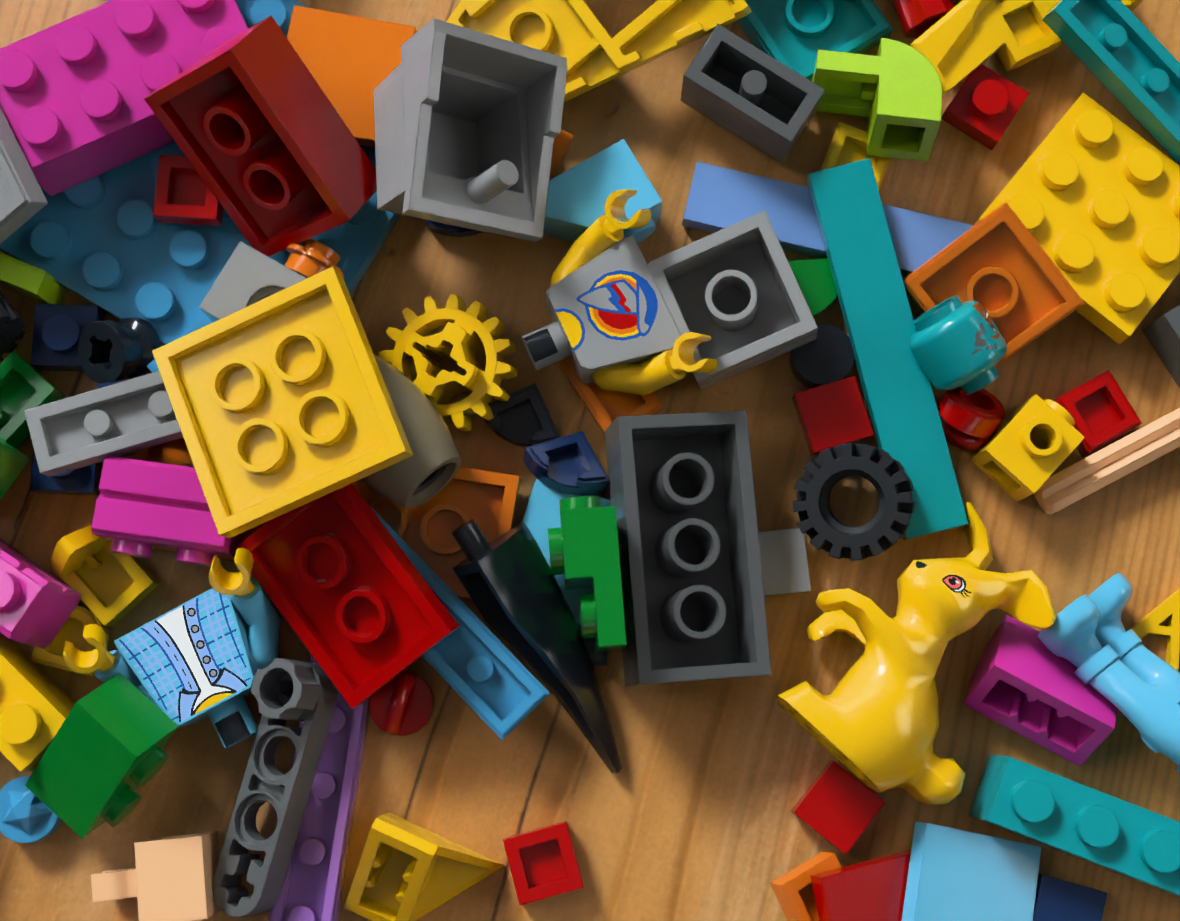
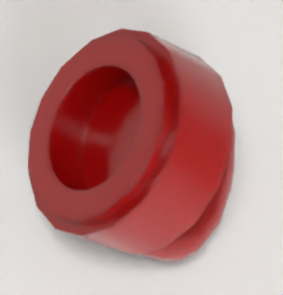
(973, 414)
(402, 705)

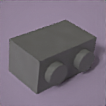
(750, 94)

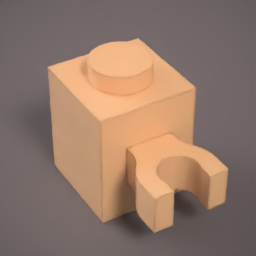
(169, 878)

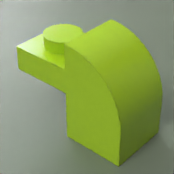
(894, 90)

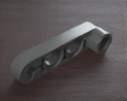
(283, 693)

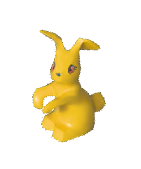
(887, 703)

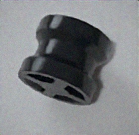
(117, 349)

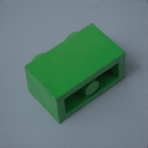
(102, 756)

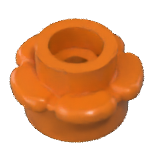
(311, 258)

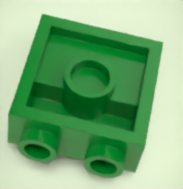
(589, 557)

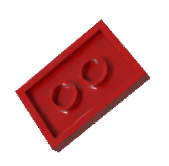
(348, 591)

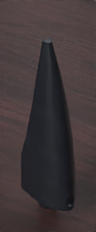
(527, 608)

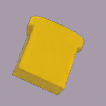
(107, 580)

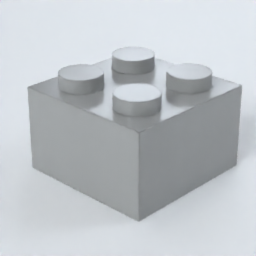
(739, 294)

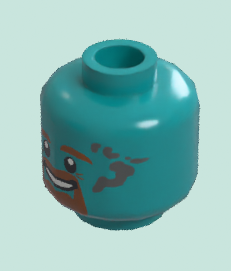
(958, 345)

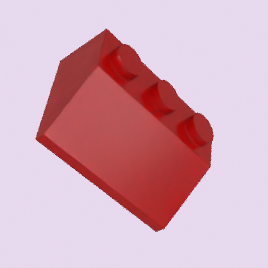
(266, 139)

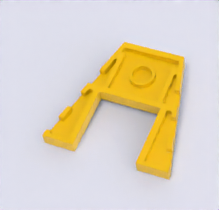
(575, 32)

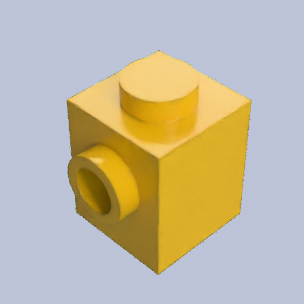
(1029, 447)

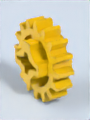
(458, 342)

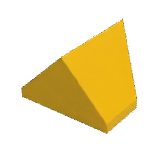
(411, 871)

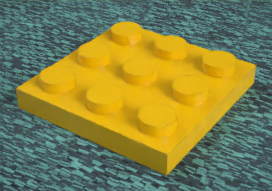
(1102, 213)
(281, 403)

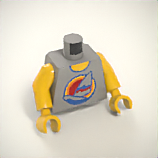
(613, 313)

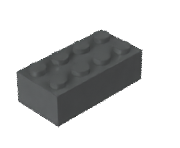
(687, 547)

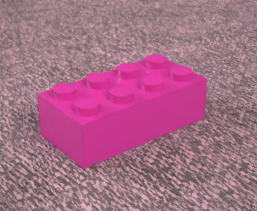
(83, 83)

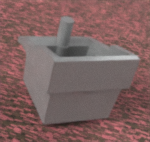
(469, 131)

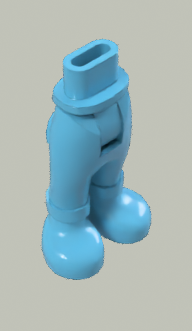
(1119, 664)

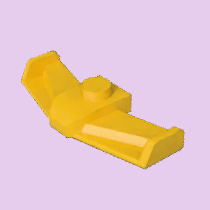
(981, 28)

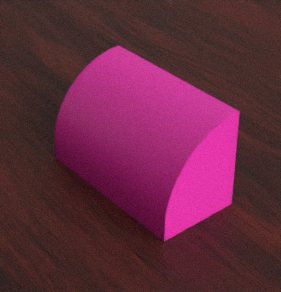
(1038, 694)

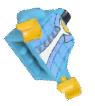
(198, 655)

